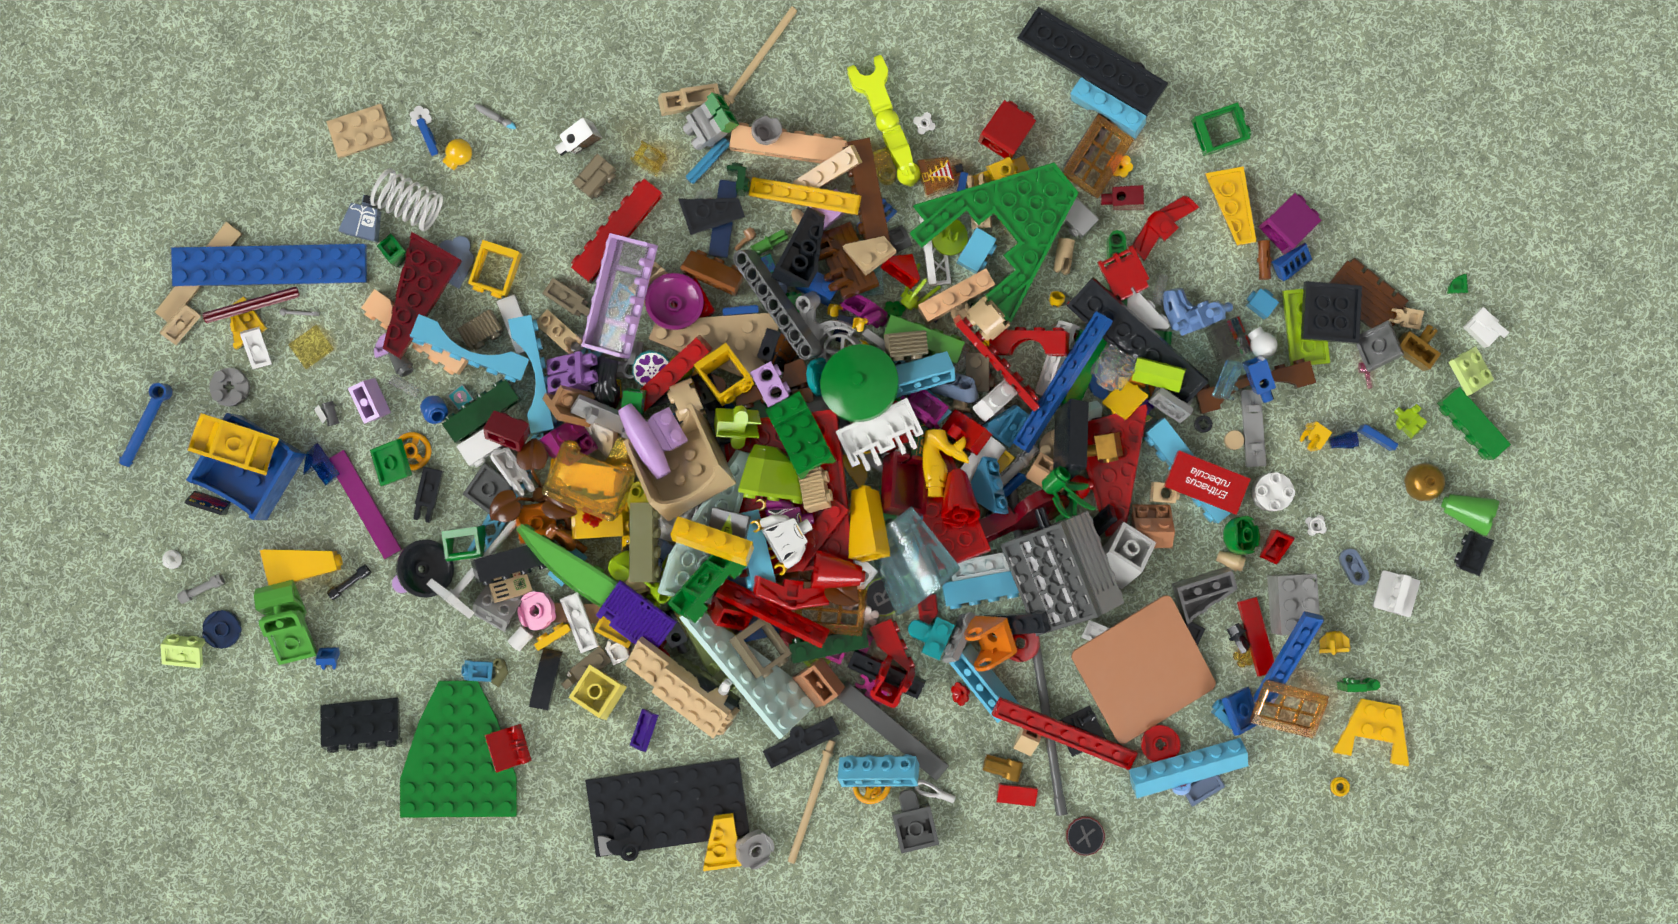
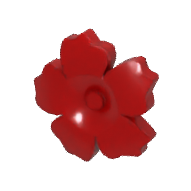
(593, 520)

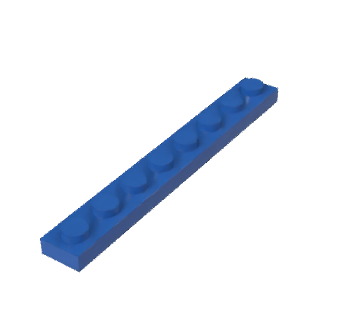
(1062, 381)

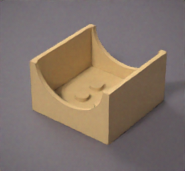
(695, 467)

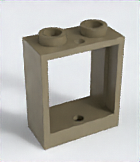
(749, 658)

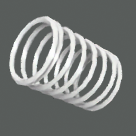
(417, 204)

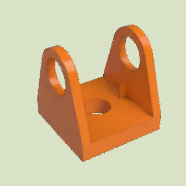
(992, 648)

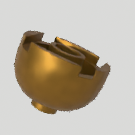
(1424, 482)

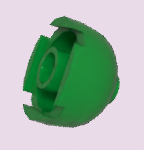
(1241, 535)

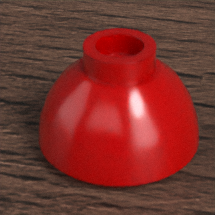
(1082, 493)

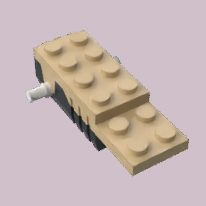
(686, 688)

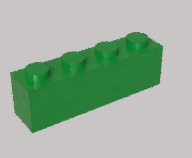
(1081, 383)
(1473, 424)

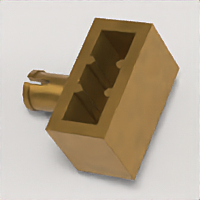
(1418, 349)
(1106, 447)

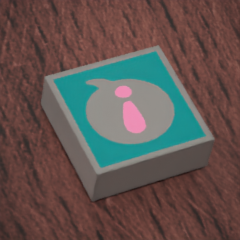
(460, 397)

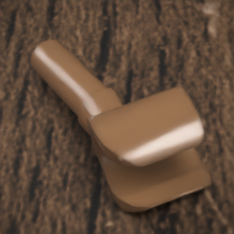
(749, 235)

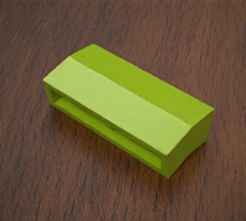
(1158, 374)

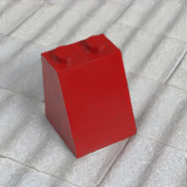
(1007, 129)

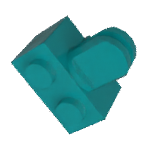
(933, 636)

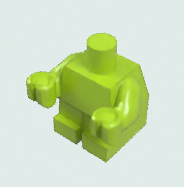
(1410, 420)

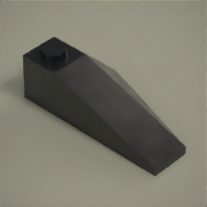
(801, 256)

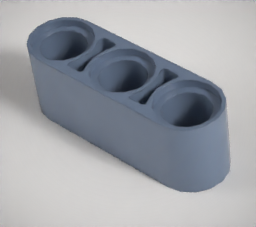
(961, 389)

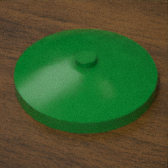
(859, 383)

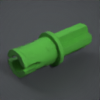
(770, 242)

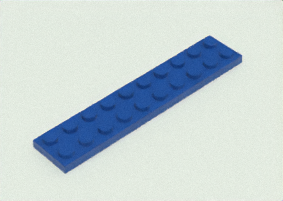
(269, 265)

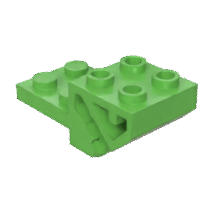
(284, 622)

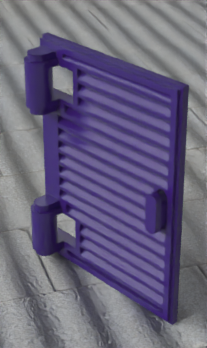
(635, 616)

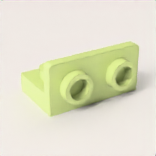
(182, 651)

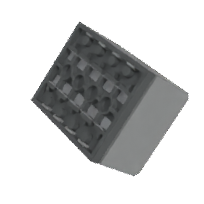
(1063, 571)

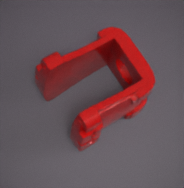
(894, 692)

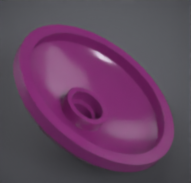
(674, 289)

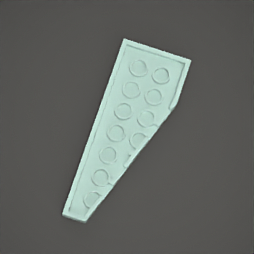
(684, 560)
(774, 698)

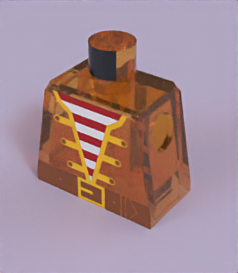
(938, 174)

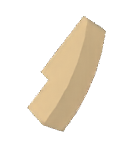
(685, 99)

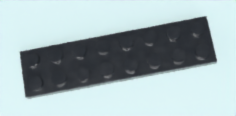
(1092, 61)
(1134, 335)

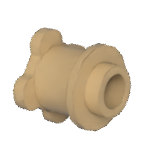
(960, 406)

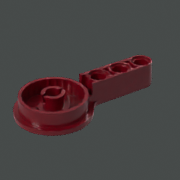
(1024, 516)

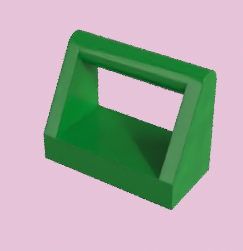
(448, 542)

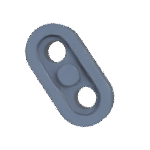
(1354, 566)

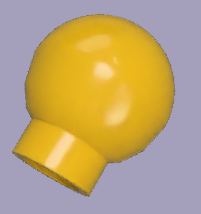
(457, 153)

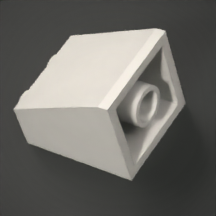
(1128, 553)

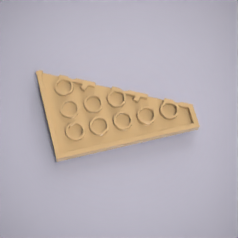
(740, 333)

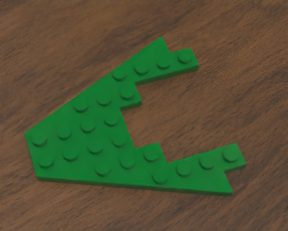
(1029, 207)

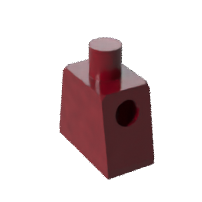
(1133, 198)

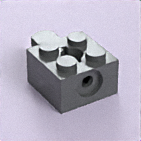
(914, 823)

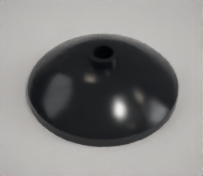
(432, 558)

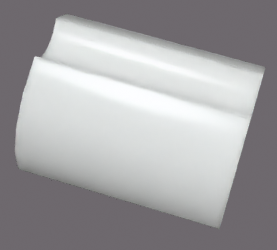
(520, 638)

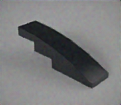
(709, 403)

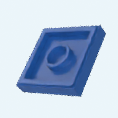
(1239, 710)

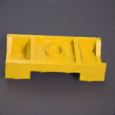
(232, 444)

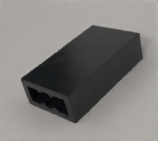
(1071, 436)

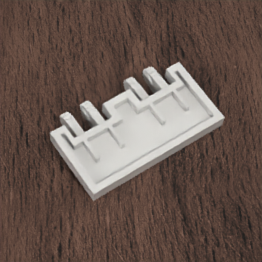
(879, 432)

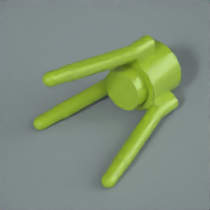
(910, 299)

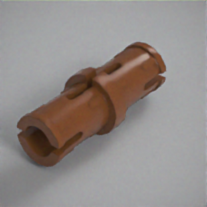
(1264, 260)

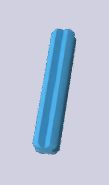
(706, 162)

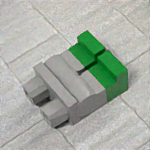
(710, 122)

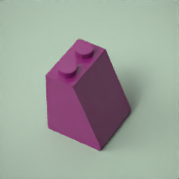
(1290, 223)

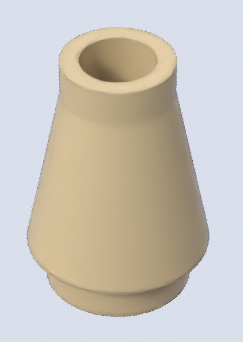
(1231, 560)

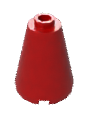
(959, 500)
(835, 572)

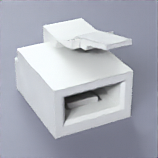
(1485, 328)

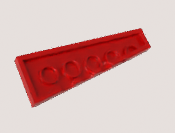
(1027, 393)

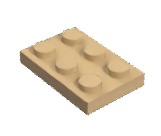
(360, 131)

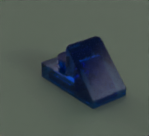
(319, 461)

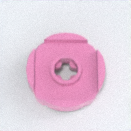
(546, 610)

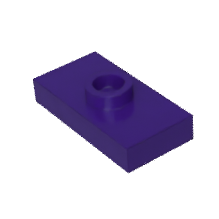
(644, 730)

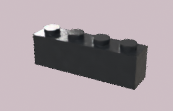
(505, 565)

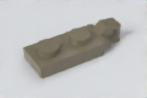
(566, 298)
(597, 659)

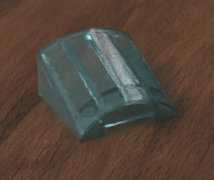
(915, 564)

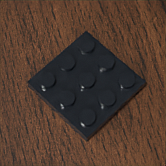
(1331, 312)

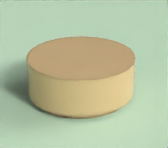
(1234, 440)

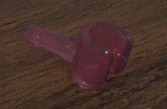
(1362, 369)

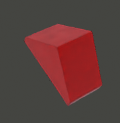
(903, 269)
(1276, 546)

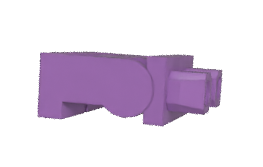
(571, 371)

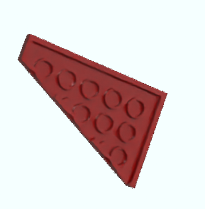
(1115, 480)
(960, 541)

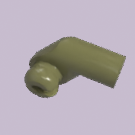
(501, 671)

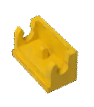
(1316, 434)

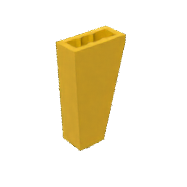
(867, 526)
(298, 564)

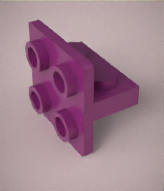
(927, 408)

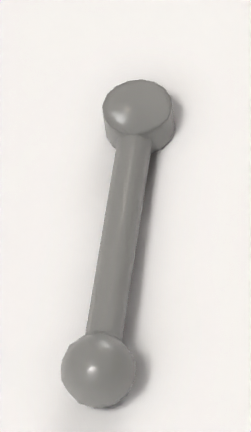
(283, 311)

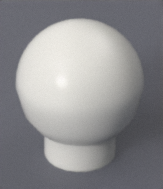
(1262, 343)

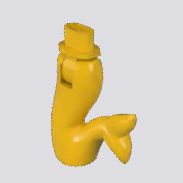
(933, 464)

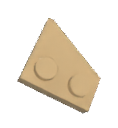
(870, 253)

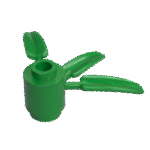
(1059, 479)

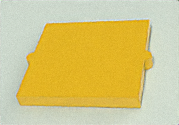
(1125, 401)

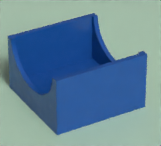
(247, 489)

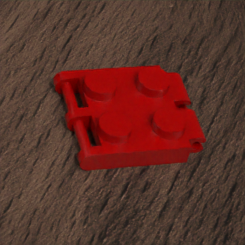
(1124, 274)

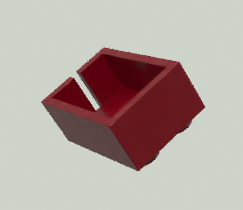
(903, 484)

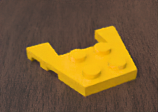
(1376, 722)

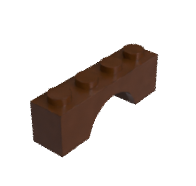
(794, 376)

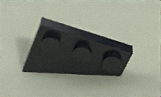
(710, 213)

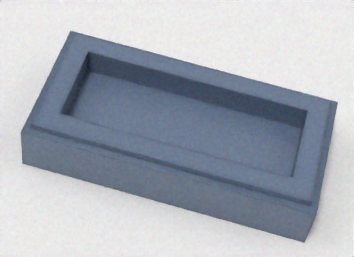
(1203, 789)

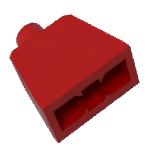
(723, 615)

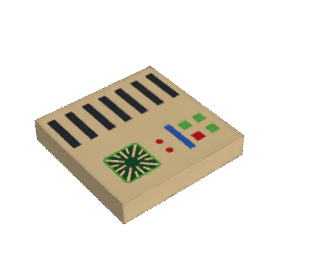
(510, 588)

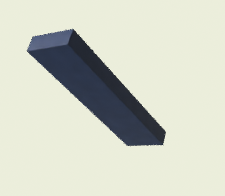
(721, 235)

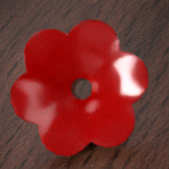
(960, 693)

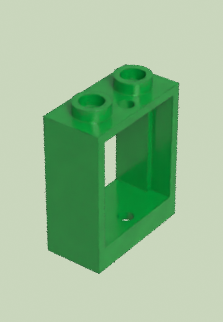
(1203, 135)

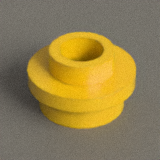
(1346, 786)

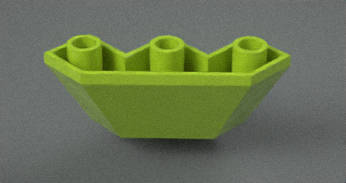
(770, 475)

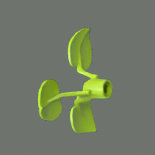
(619, 570)

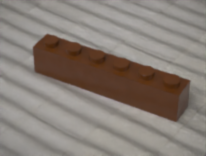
(866, 185)

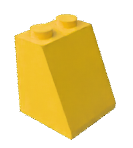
(615, 528)

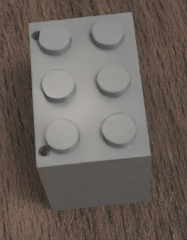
(1289, 598)

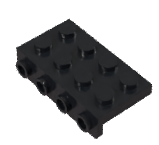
(360, 724)

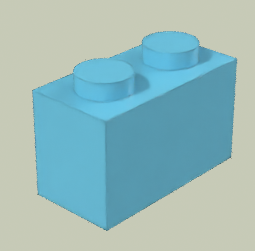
(976, 251)

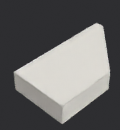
(616, 652)

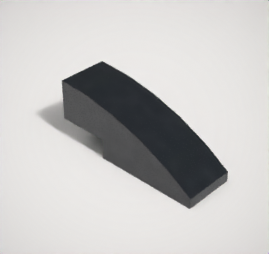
(545, 679)

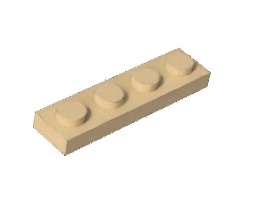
(831, 168)

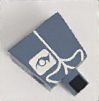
(362, 221)

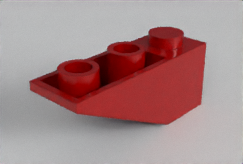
(887, 639)

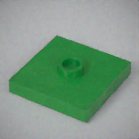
(391, 462)

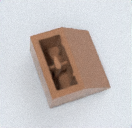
(1155, 523)
(819, 682)

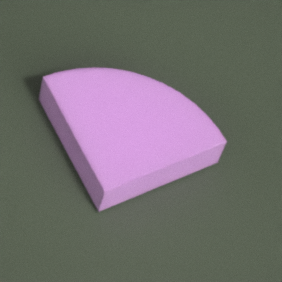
(378, 350)

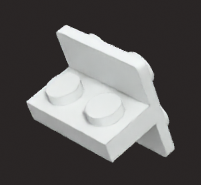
(1396, 593)

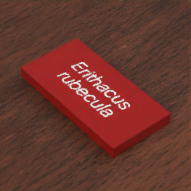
(1207, 482)

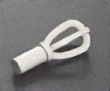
(940, 794)

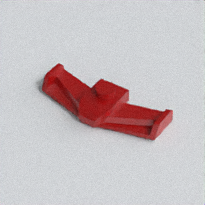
(1162, 225)
(789, 594)

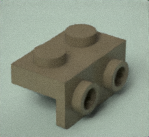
(980, 370)

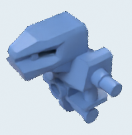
(1189, 318)

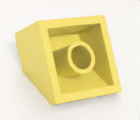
(597, 692)

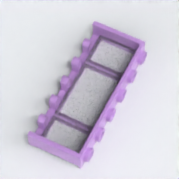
(619, 296)

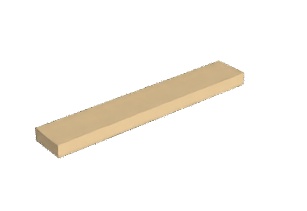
(183, 294)

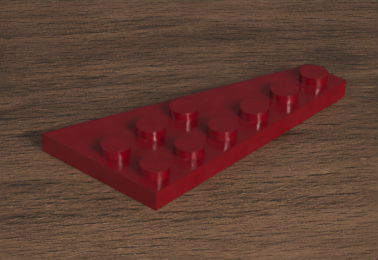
(419, 288)

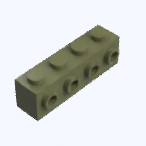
(644, 543)

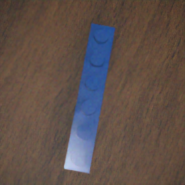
(1292, 652)

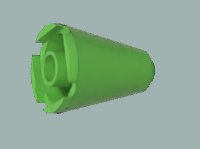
(1471, 511)

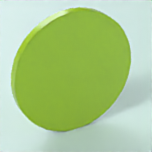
(951, 239)

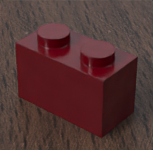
(507, 430)

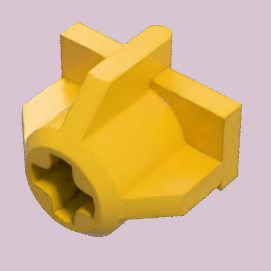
(1334, 642)

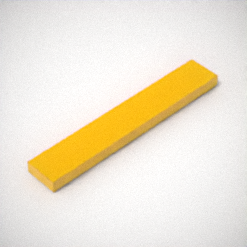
(804, 196)

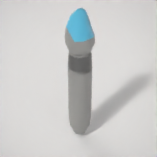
(496, 117)

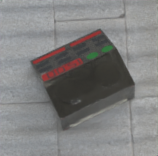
(1228, 339)

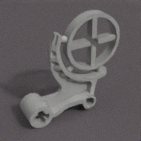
(807, 306)

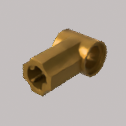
(1005, 767)

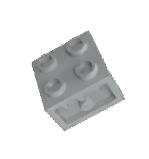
(1170, 404)
(497, 613)

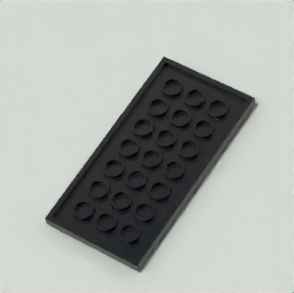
(668, 803)

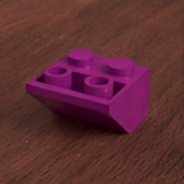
(568, 431)

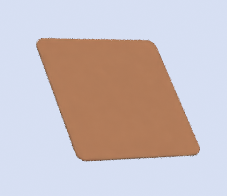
(1143, 669)

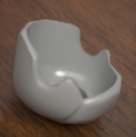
(766, 130)

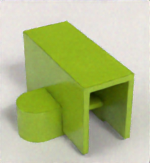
(736, 424)

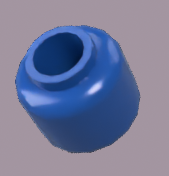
(434, 409)

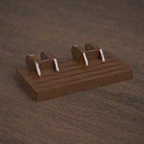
(842, 265)

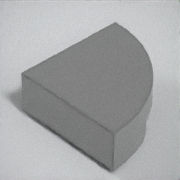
(602, 845)

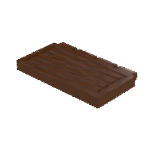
(1376, 299)

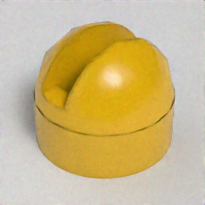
(1056, 298)

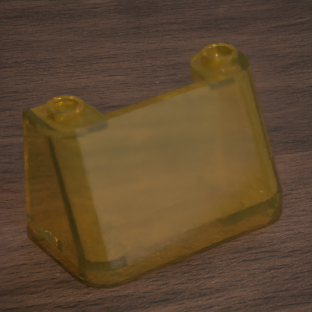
(589, 482)

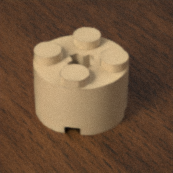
(988, 318)
(682, 395)

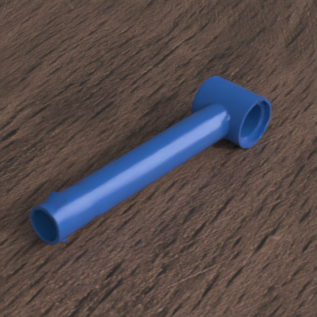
(145, 422)

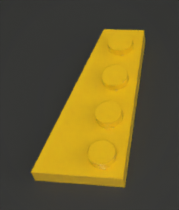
(1233, 199)

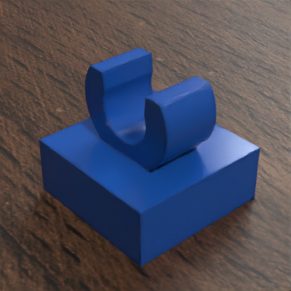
(327, 656)

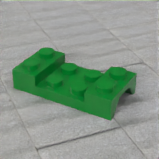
(800, 434)
(701, 585)

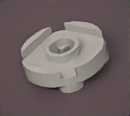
(236, 395)
(748, 843)

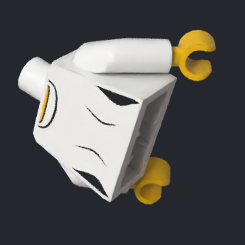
(785, 538)

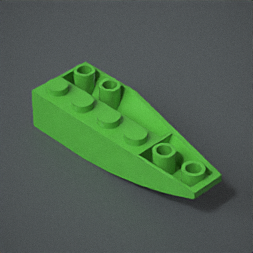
(570, 569)

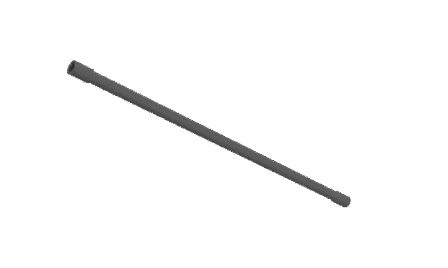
(1059, 798)

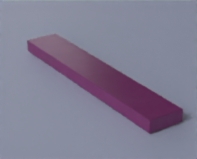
(365, 505)

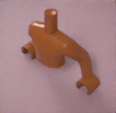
(563, 536)

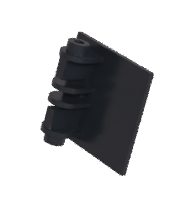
(1085, 720)

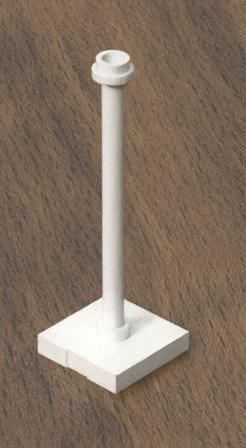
(453, 594)

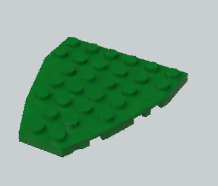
(450, 760)

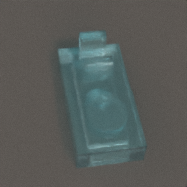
(1227, 379)

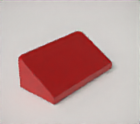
(1017, 794)

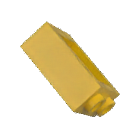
(500, 250)
(716, 359)

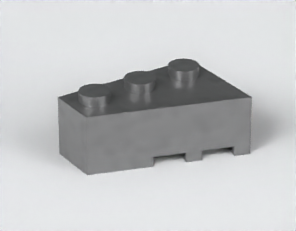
(1203, 591)

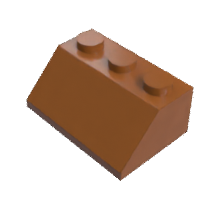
(712, 272)

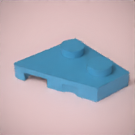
(1007, 425)

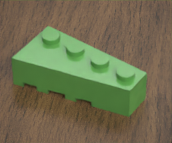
(936, 340)

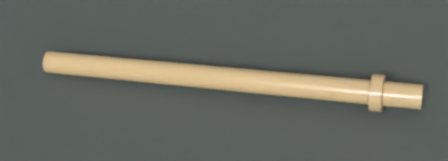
(759, 57)
(827, 754)

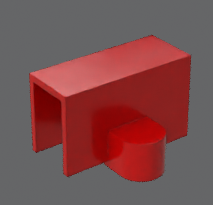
(961, 425)

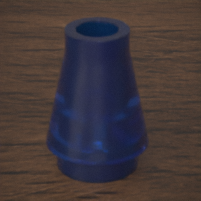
(1345, 440)

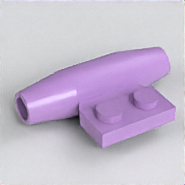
(652, 437)

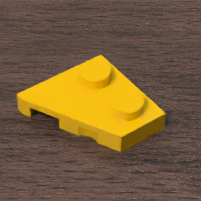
(244, 322)

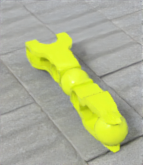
(886, 119)

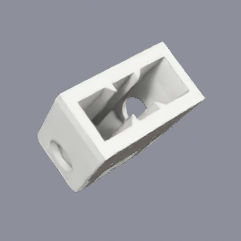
(582, 132)

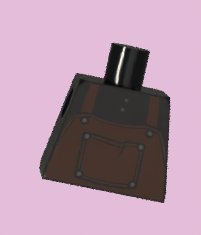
(775, 349)

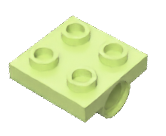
(1471, 371)

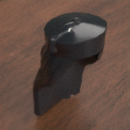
(606, 389)

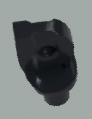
(1236, 634)

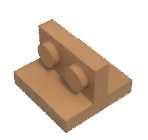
(561, 404)

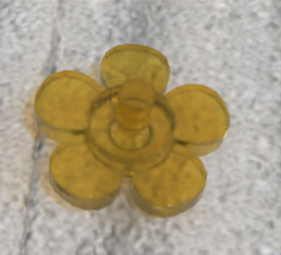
(1243, 659)

